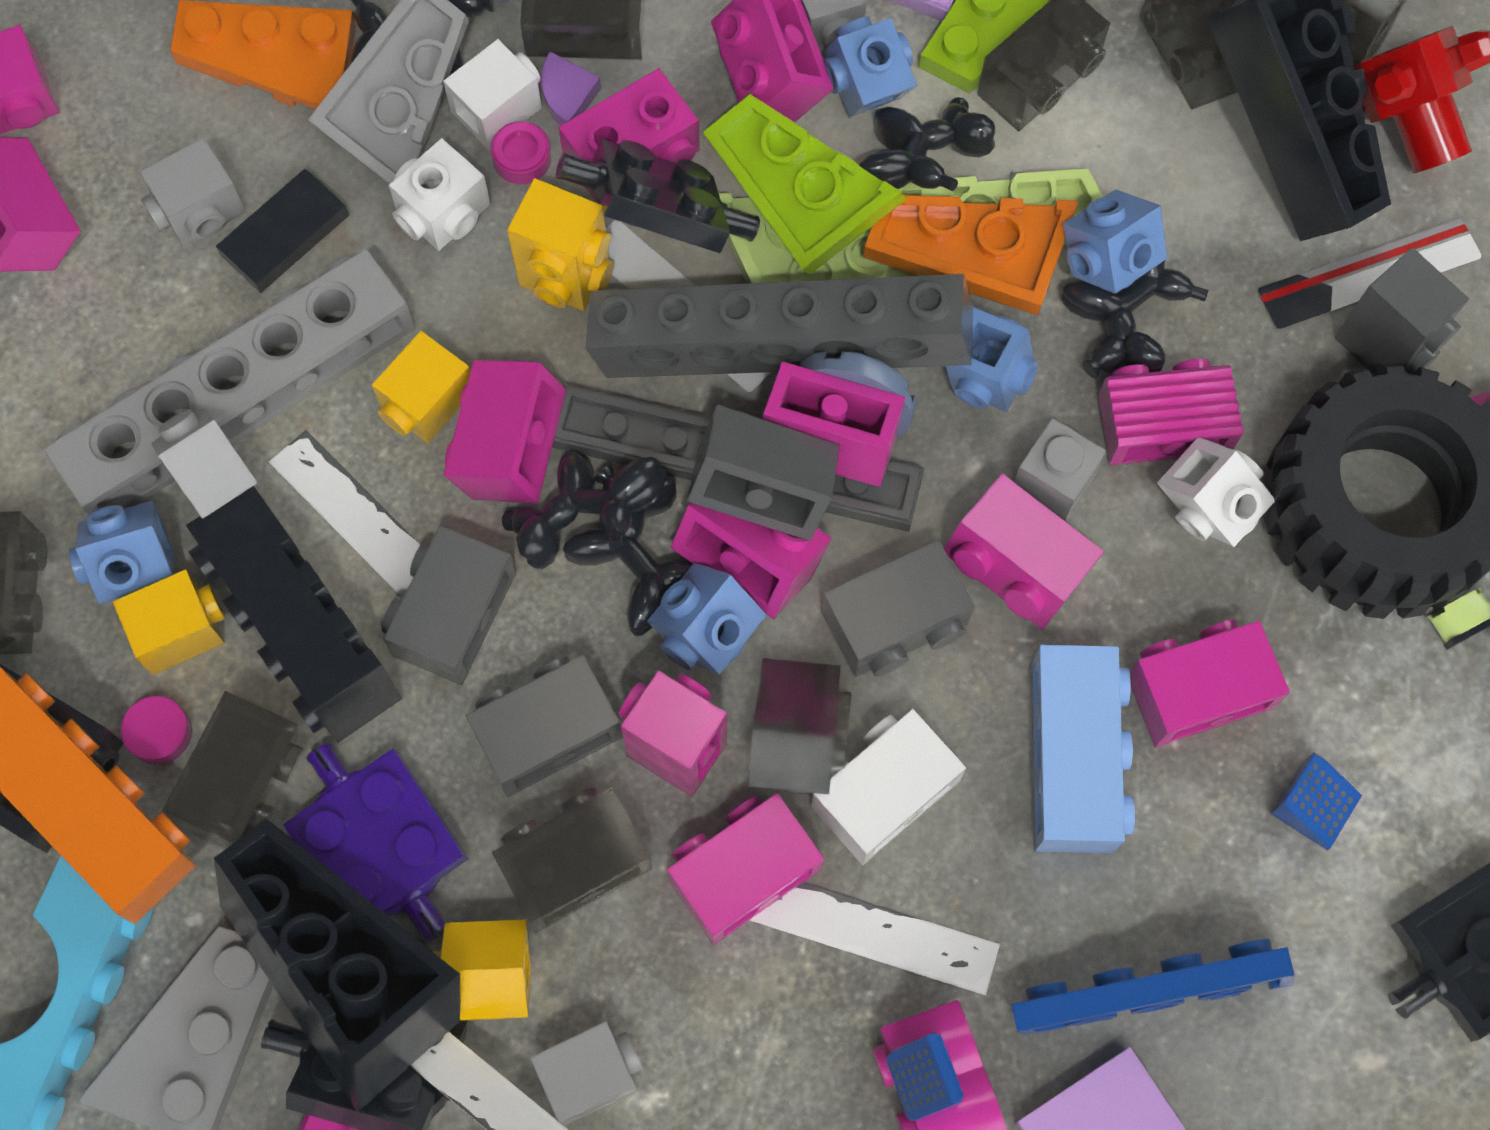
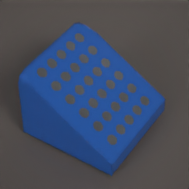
(1317, 801)
(924, 1077)

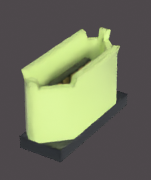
(1462, 618)

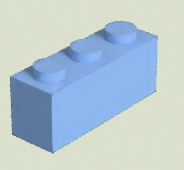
(1080, 749)

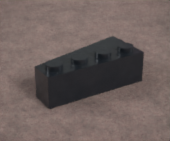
(1306, 108)
(294, 614)
(338, 962)

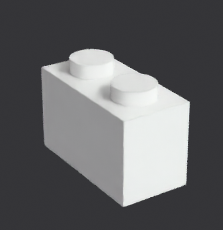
(887, 785)

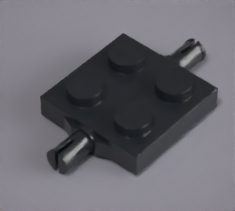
(658, 194)
(1451, 954)
(402, 1105)

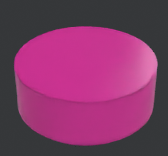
(521, 152)
(156, 730)

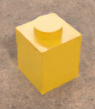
(421, 388)
(170, 621)
(491, 966)

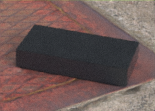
(282, 230)

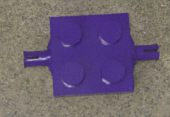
(379, 835)

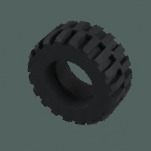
(1333, 542)

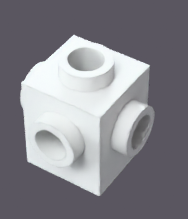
(438, 195)
(1216, 492)

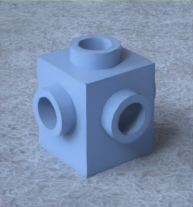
(869, 65)
(1115, 240)
(1000, 363)
(122, 550)
(705, 619)

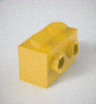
(560, 246)

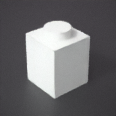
(493, 91)

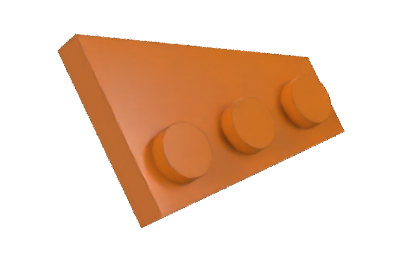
(273, 48)
(1000, 248)

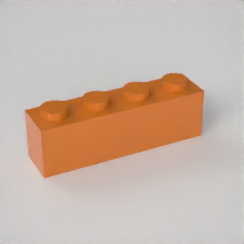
(83, 808)

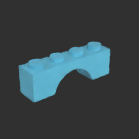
(89, 953)

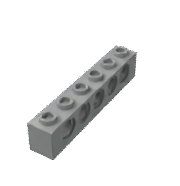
(268, 384)

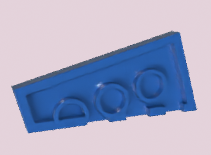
(1183, 977)

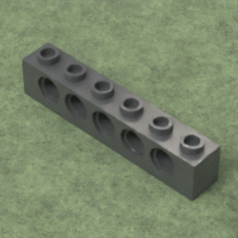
(764, 324)

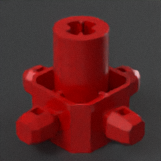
(1417, 89)

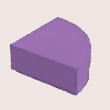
(567, 88)

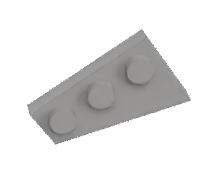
(394, 86)
(190, 1045)

